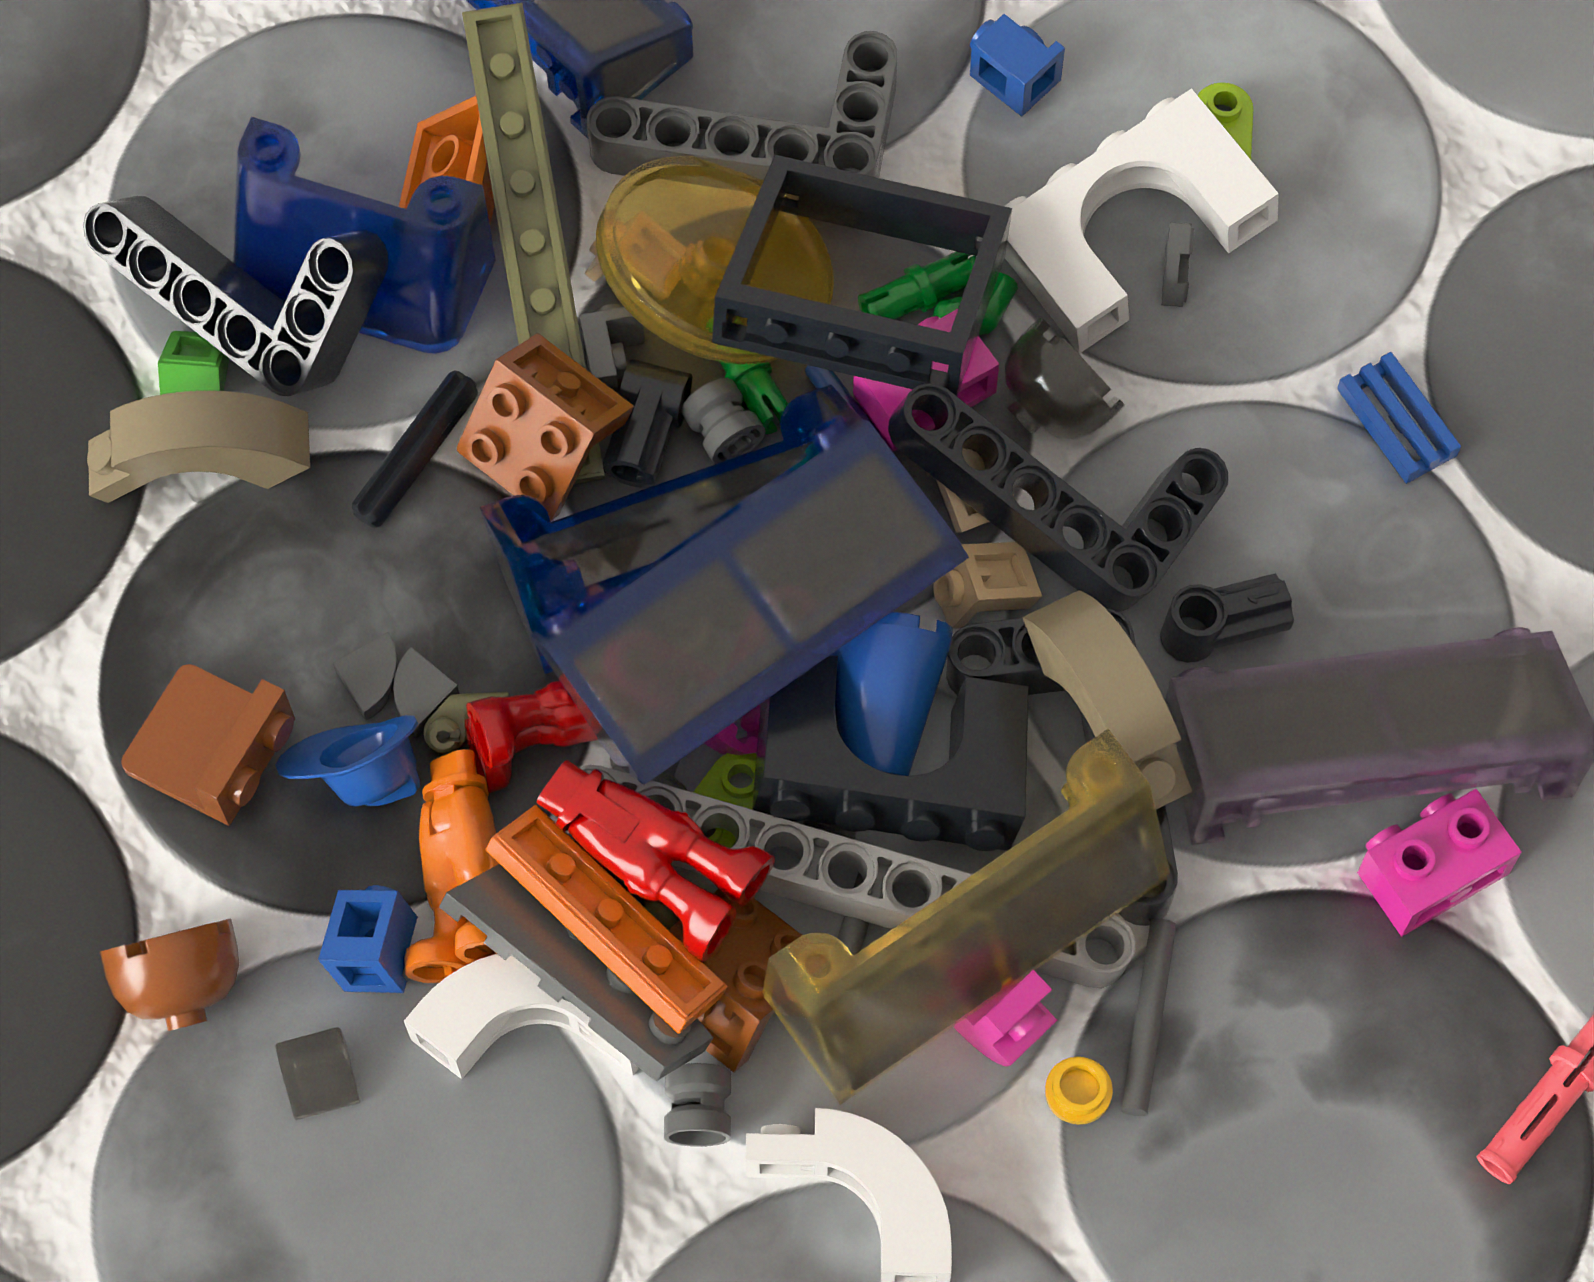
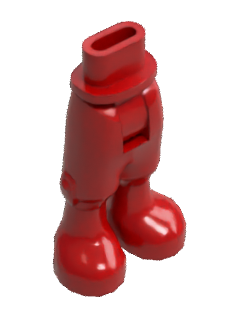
(511, 723)
(640, 842)

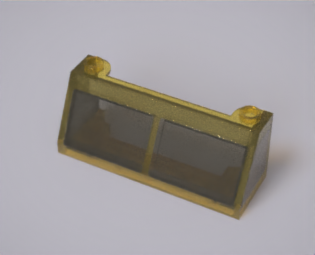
(979, 938)

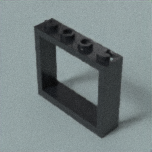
(848, 338)

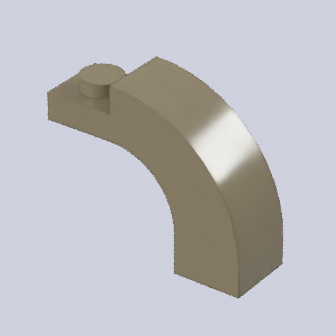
(198, 433)
(1111, 685)

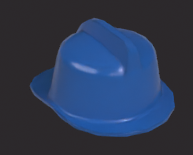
(358, 762)

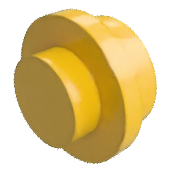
(1078, 1090)

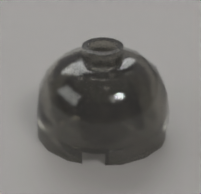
(1056, 387)

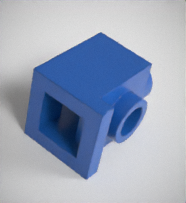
(1015, 63)
(368, 940)

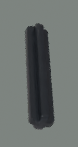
(414, 449)

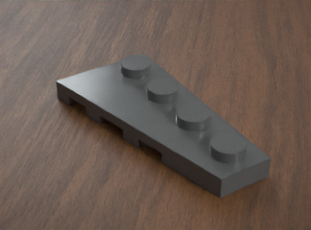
(570, 971)

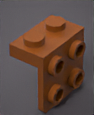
(209, 741)

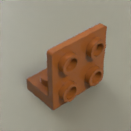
(540, 422)
(742, 964)

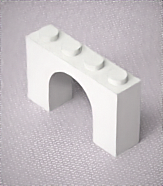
(1172, 150)

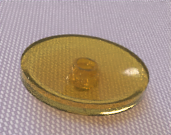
(672, 238)

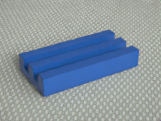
(1418, 406)

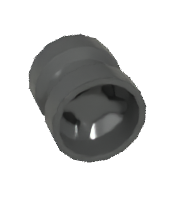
(723, 421)
(698, 1105)

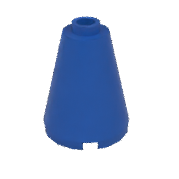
(888, 689)

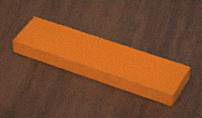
(606, 918)

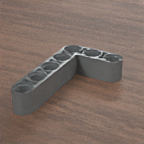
(711, 133)

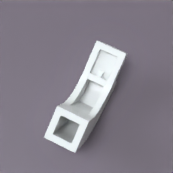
(484, 1003)
(877, 1169)

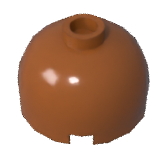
(174, 973)

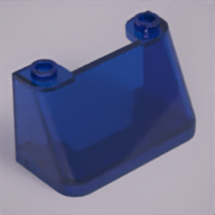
(435, 247)

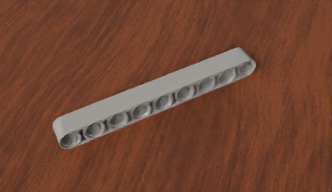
(879, 868)

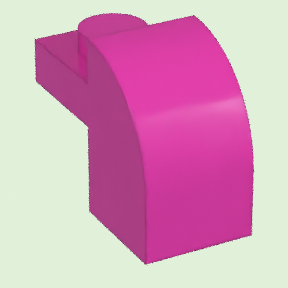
(1009, 1021)

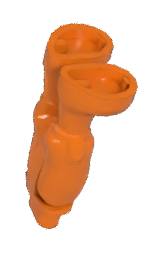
(453, 842)

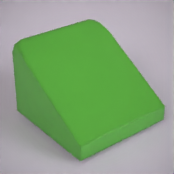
(191, 364)

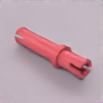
(1509, 1152)

